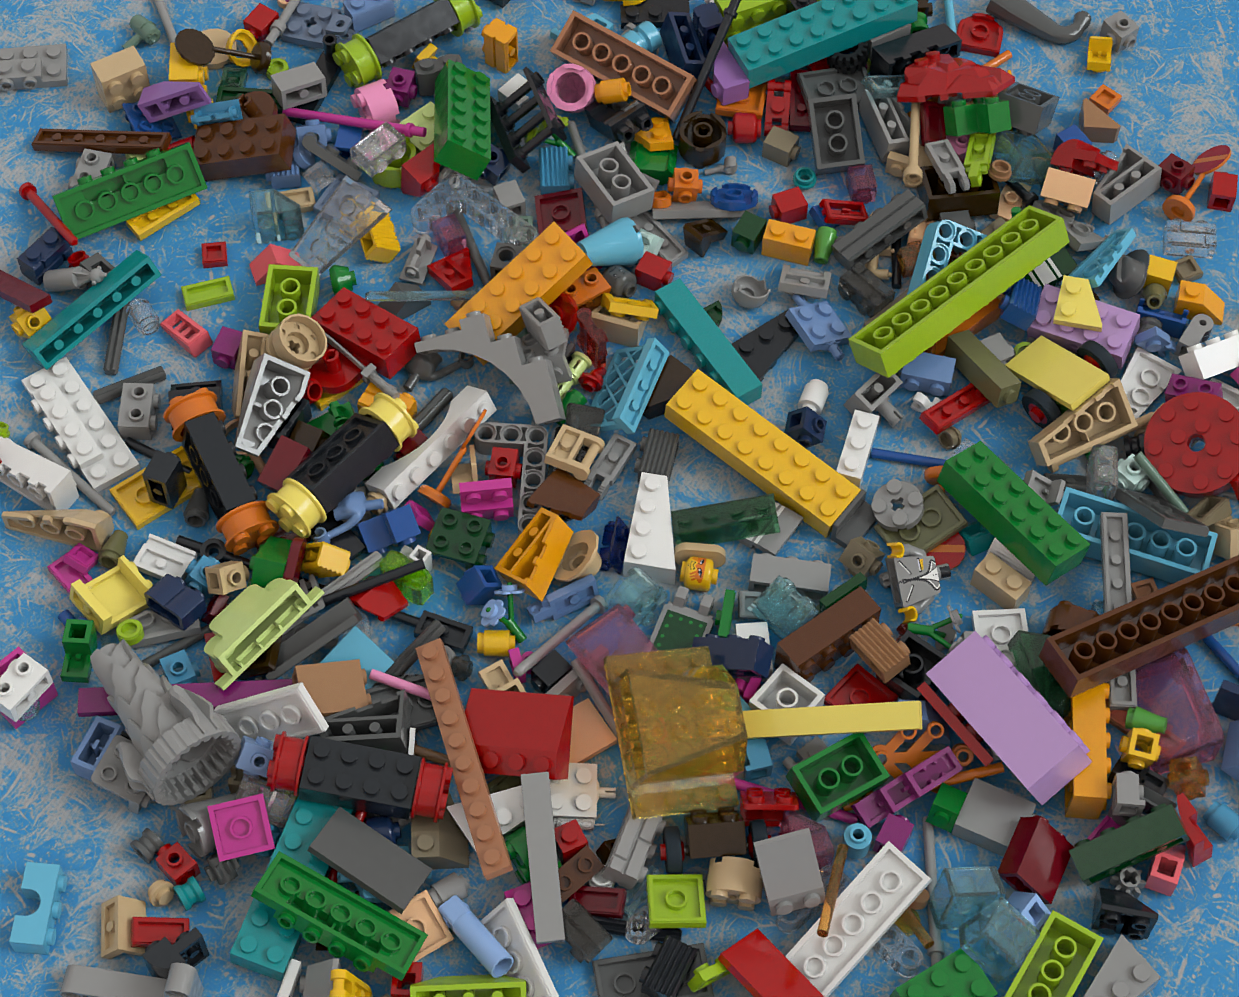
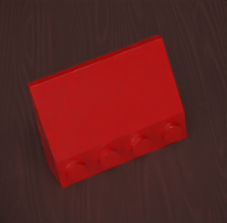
(521, 731)

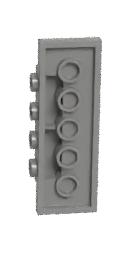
(33, 67)

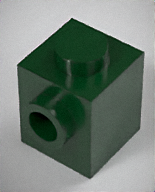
(748, 232)

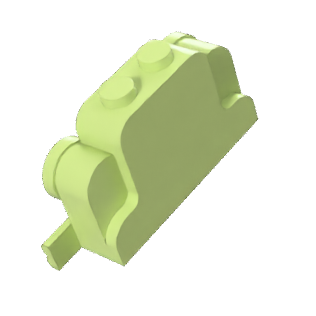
(254, 624)

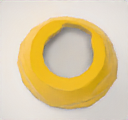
(248, 41)

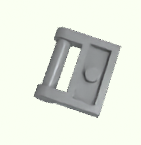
(804, 282)

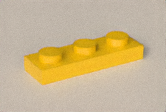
(154, 220)

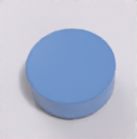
(303, 157)

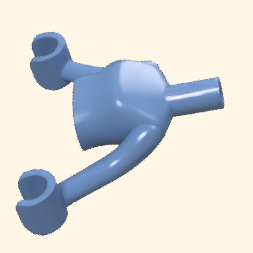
(351, 509)

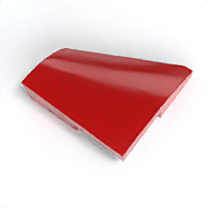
(1198, 846)

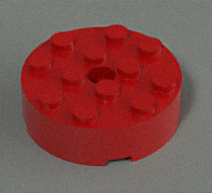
(1174, 430)

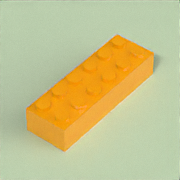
(538, 271)
(1089, 790)

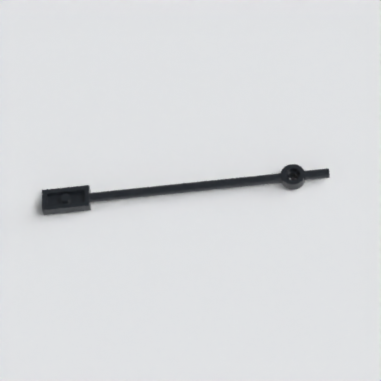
(455, 634)

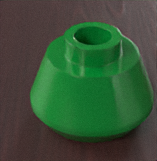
(341, 277)

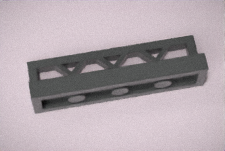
(315, 636)

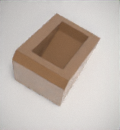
(1097, 124)

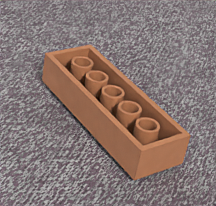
(610, 56)

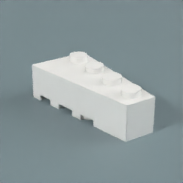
(650, 533)

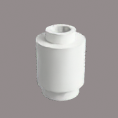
(814, 395)

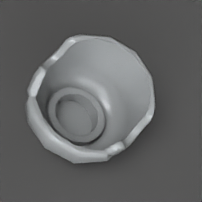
(749, 291)

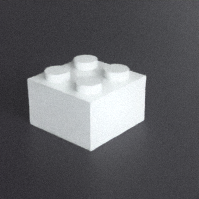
(786, 690)

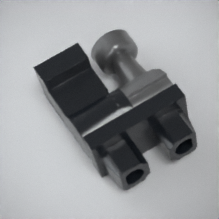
(619, 120)

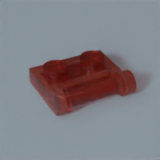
(591, 339)

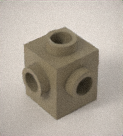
(862, 557)

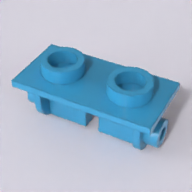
(217, 112)

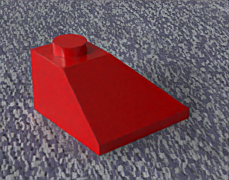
(420, 173)

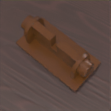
(578, 872)

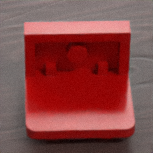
(767, 804)

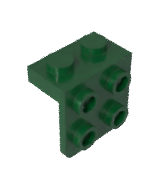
(461, 537)

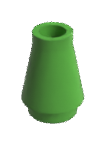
(822, 245)
(1143, 718)

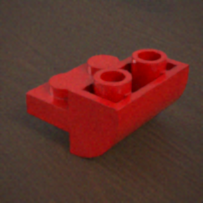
(1082, 159)

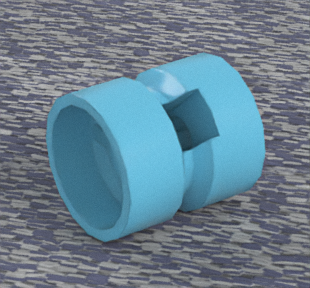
(645, 36)

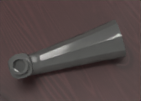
(1031, 20)

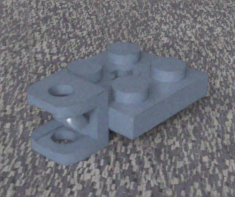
(325, 21)

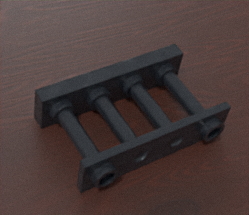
(504, 124)

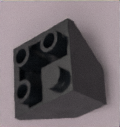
(1122, 914)

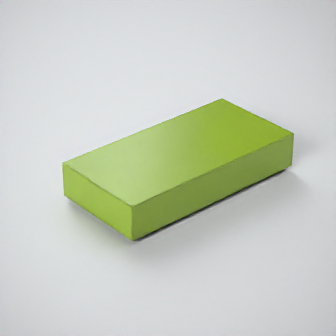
(208, 293)

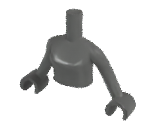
(424, 368)

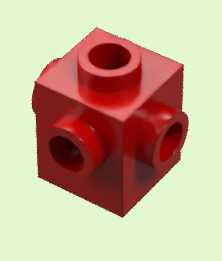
(504, 464)

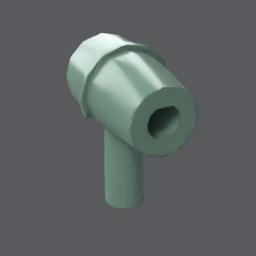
(144, 31)

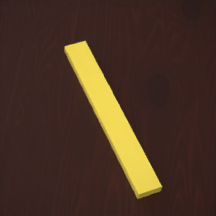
(833, 719)

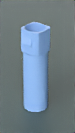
(476, 936)

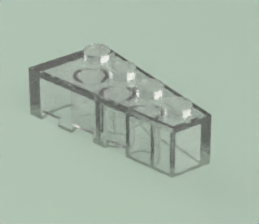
(339, 225)

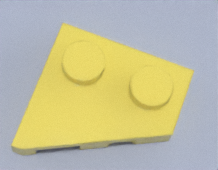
(1077, 305)

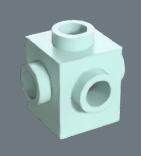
(1131, 475)

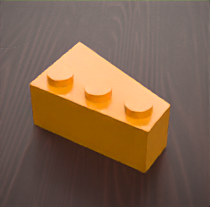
(536, 554)

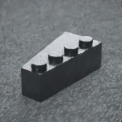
(896, 55)

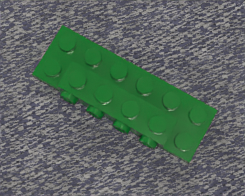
(129, 190)
(338, 918)

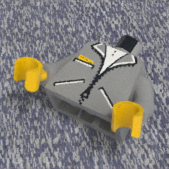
(913, 579)

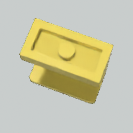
(112, 595)

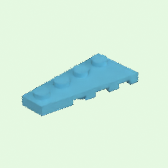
(1104, 257)

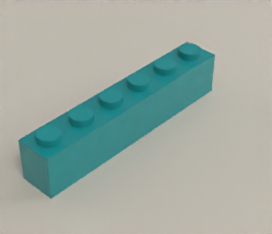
(91, 309)
(706, 342)

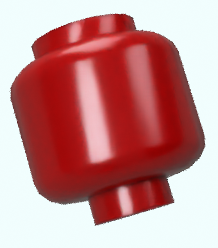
(744, 128)

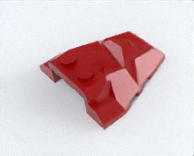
(947, 76)

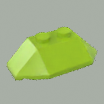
(470, 986)

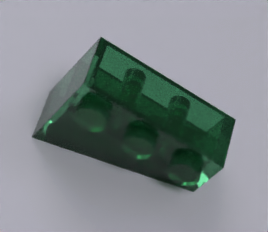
(1026, 651)

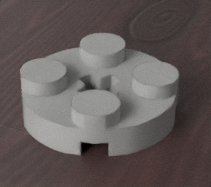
(901, 518)

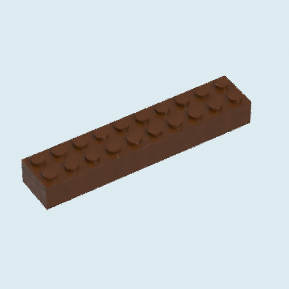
(1144, 629)

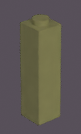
(983, 368)

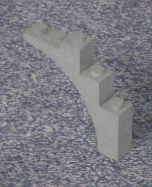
(534, 379)

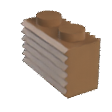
(879, 649)

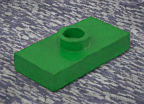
(724, 616)

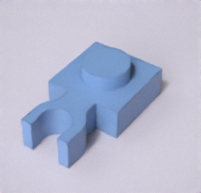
(1155, 340)

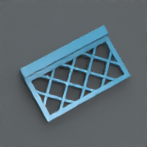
(636, 391)

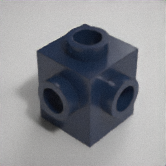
(497, 166)
(805, 427)

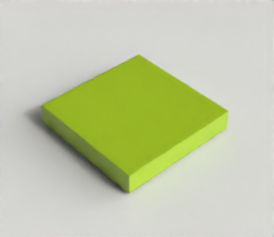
(676, 901)

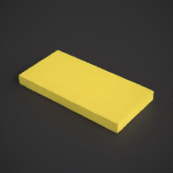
(1057, 372)

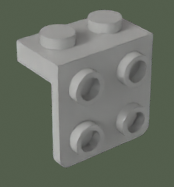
(557, 356)
(112, 777)

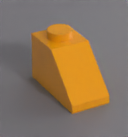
(1198, 300)

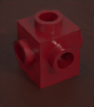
(1176, 174)

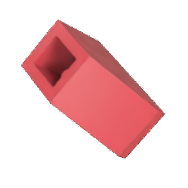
(1166, 870)

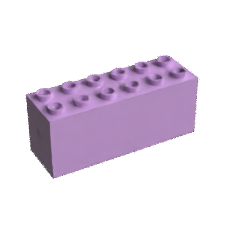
(1011, 716)

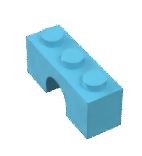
(37, 931)

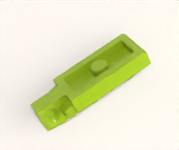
(979, 156)
(707, 975)

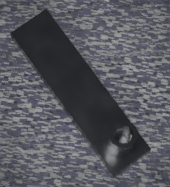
(329, 70)

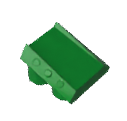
(656, 163)

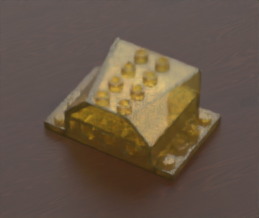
(677, 730)

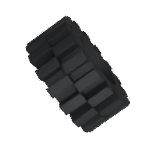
(851, 61)

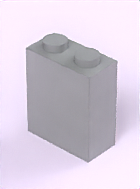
(991, 816)

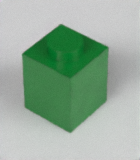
(946, 807)

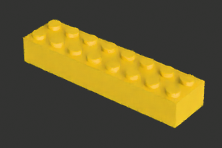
(760, 452)

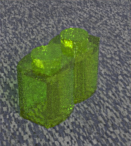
(416, 586)

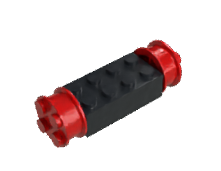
(359, 777)

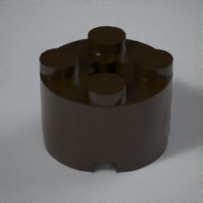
(702, 139)

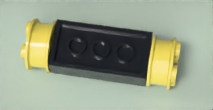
(341, 464)

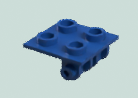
(139, 122)

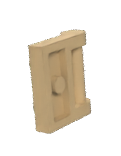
(567, 446)

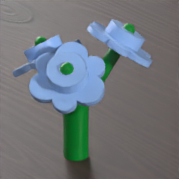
(494, 611)

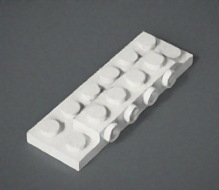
(80, 425)

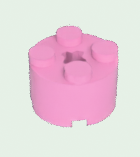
(375, 102)

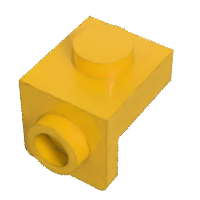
(1099, 54)

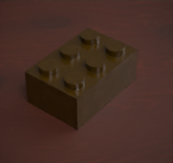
(976, 200)

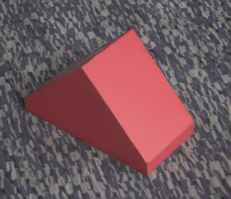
(270, 255)

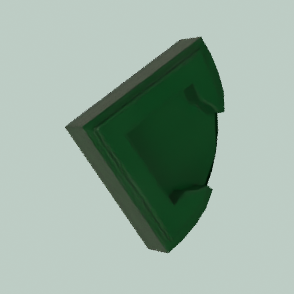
(715, 312)

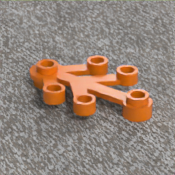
(914, 754)

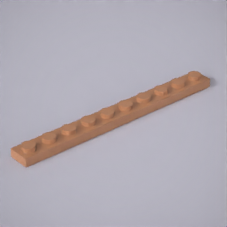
(464, 760)

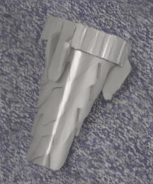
(175, 734)

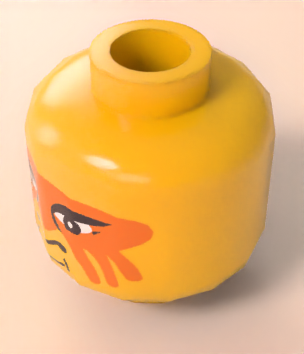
(698, 573)

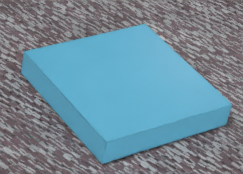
(359, 646)

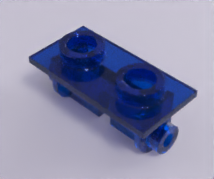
(616, 536)

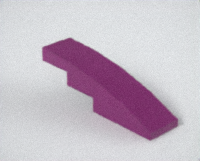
(907, 787)

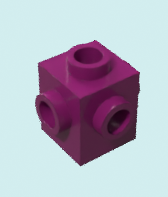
(402, 85)

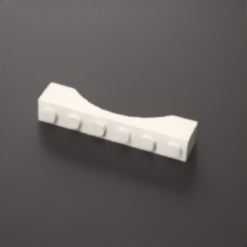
(403, 476)

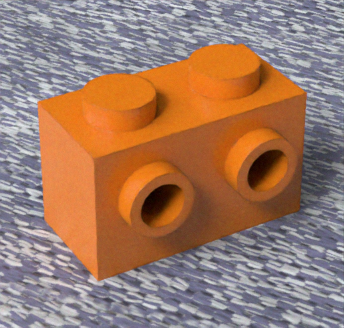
(589, 289)

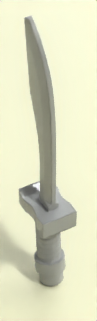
(369, 373)

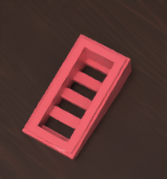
(199, 339)

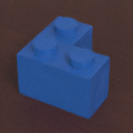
(388, 528)

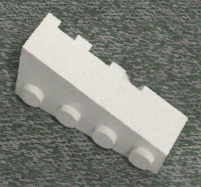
(36, 477)

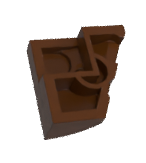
(565, 496)

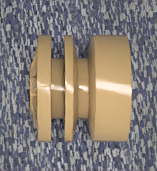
(296, 341)

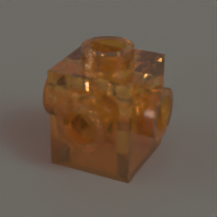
(908, 256)
(1188, 777)

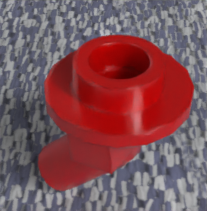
(592, 381)

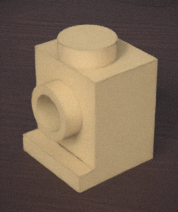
(226, 577)

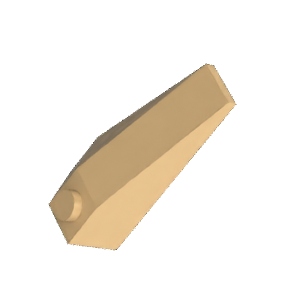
(63, 526)

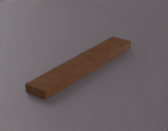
(100, 140)

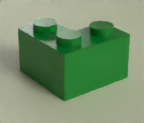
(976, 116)
(269, 561)

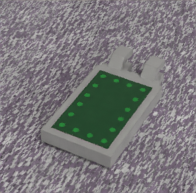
(680, 624)

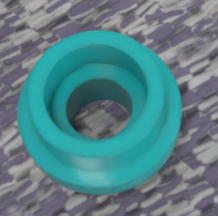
(807, 174)

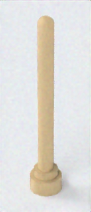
(912, 173)

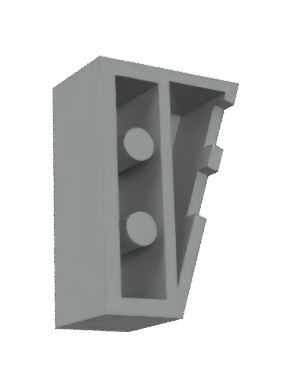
(1124, 974)

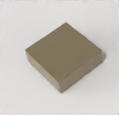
(1187, 269)

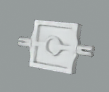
(579, 793)

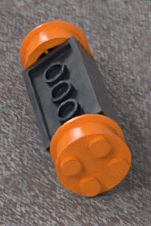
(202, 432)

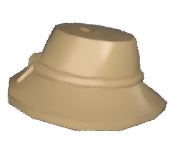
(580, 557)

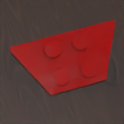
(955, 721)

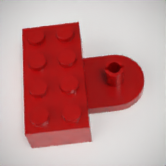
(367, 334)

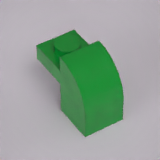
(79, 644)

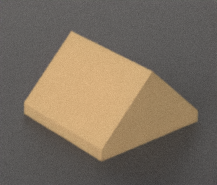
(619, 330)

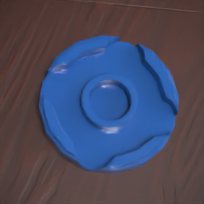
(734, 197)

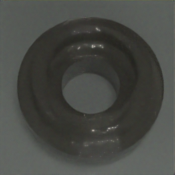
(462, 667)

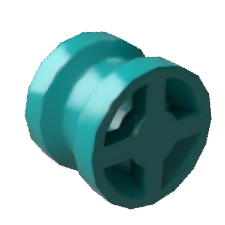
(189, 893)

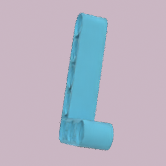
(942, 247)

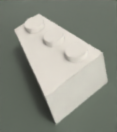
(508, 808)

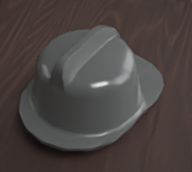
(1130, 274)

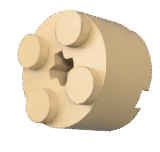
(734, 882)

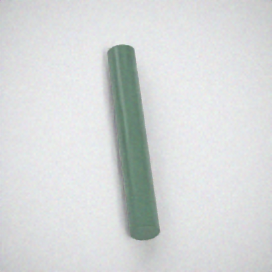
(1159, 481)

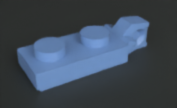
(564, 600)

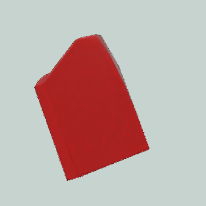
(381, 601)

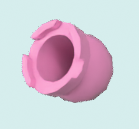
(571, 88)

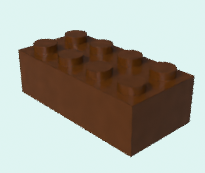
(826, 636)

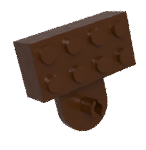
(246, 146)

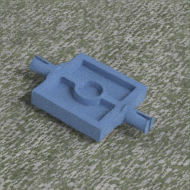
(818, 326)

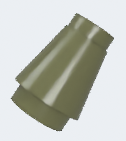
(1154, 290)
(113, 549)

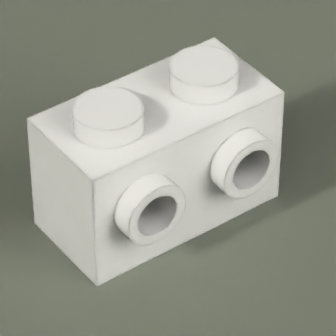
(22, 686)

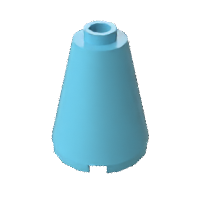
(614, 244)

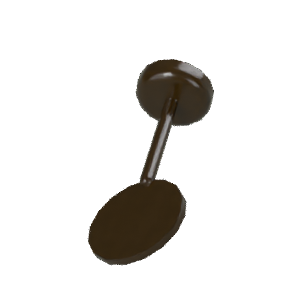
(200, 51)

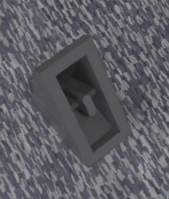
(404, 308)

